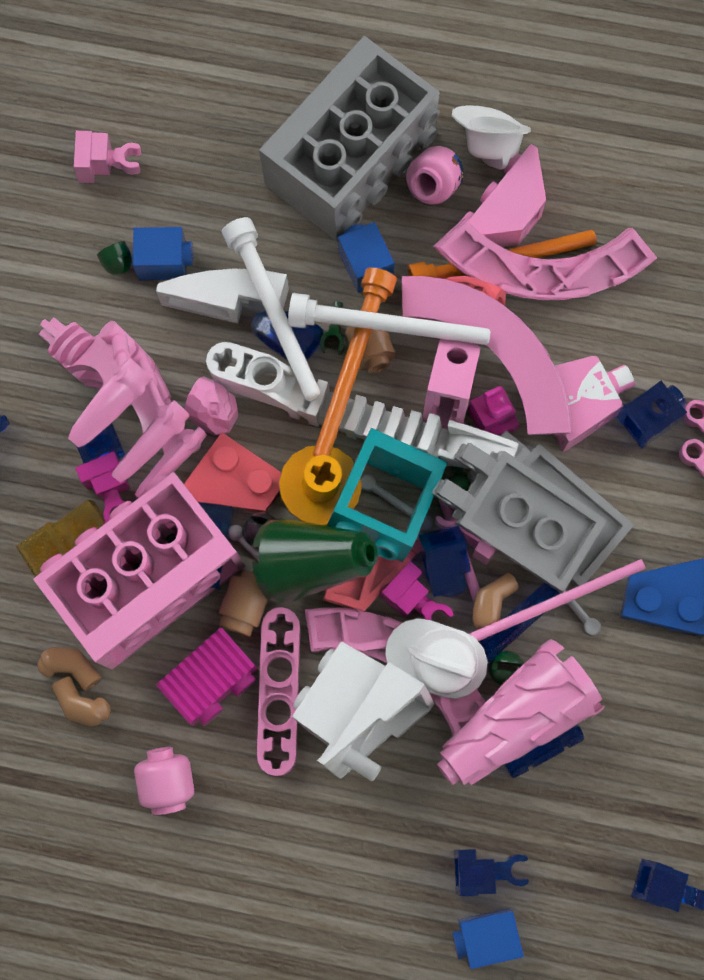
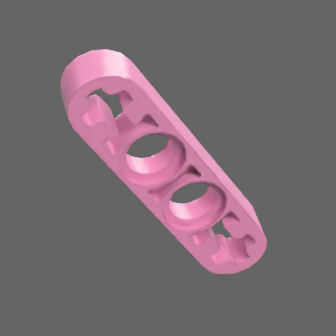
(278, 691)

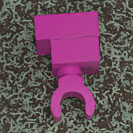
(493, 412)
(98, 475)
(408, 593)

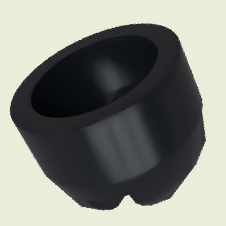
(251, 529)

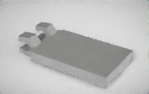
(556, 472)
(522, 515)

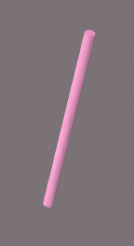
(558, 600)

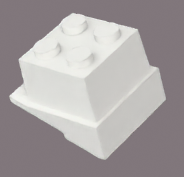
(358, 708)

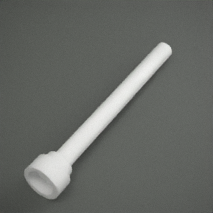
(242, 238)
(306, 311)

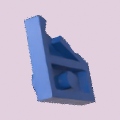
(667, 598)

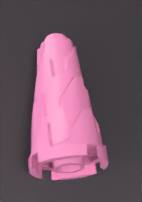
(524, 713)

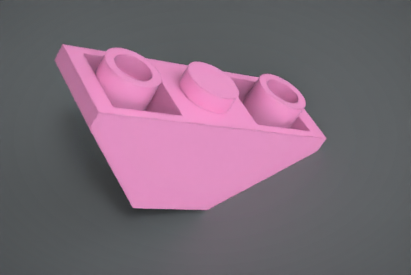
(514, 204)

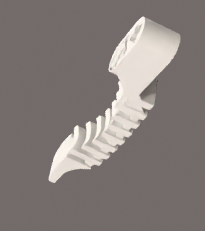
(358, 415)

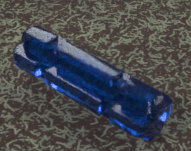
(545, 752)

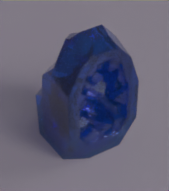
(307, 337)

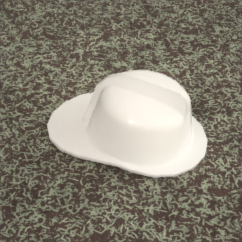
(490, 134)
(438, 656)

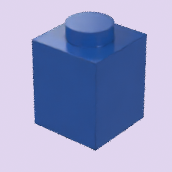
(363, 248)
(161, 253)
(488, 938)

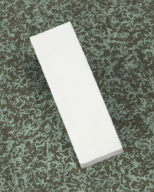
(219, 293)

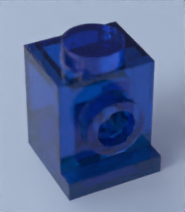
(646, 424)
(445, 560)

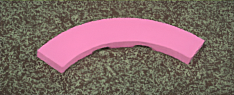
(545, 278)
(510, 340)
(369, 635)

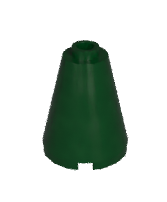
(309, 558)

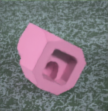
(211, 407)

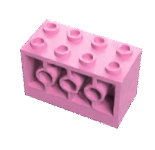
(155, 594)

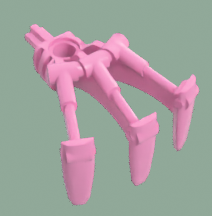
(124, 377)

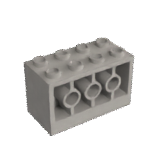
(350, 138)

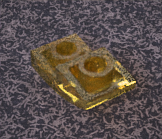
(59, 536)

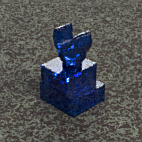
(102, 444)
(478, 875)
(665, 887)

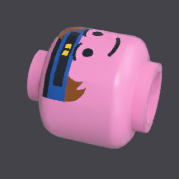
(435, 175)

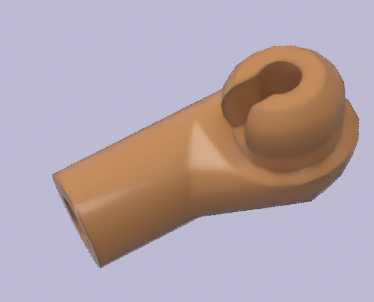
(489, 600)
(68, 660)
(78, 708)

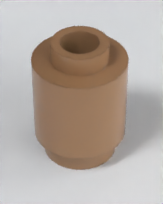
(377, 352)
(242, 605)

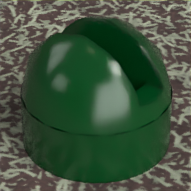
(115, 258)
(506, 657)

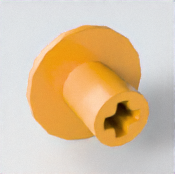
(314, 484)

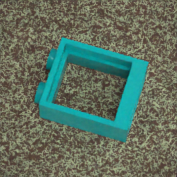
(400, 461)

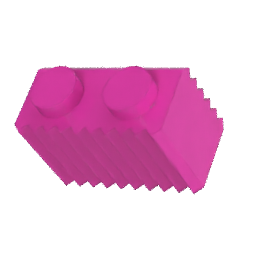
(208, 678)

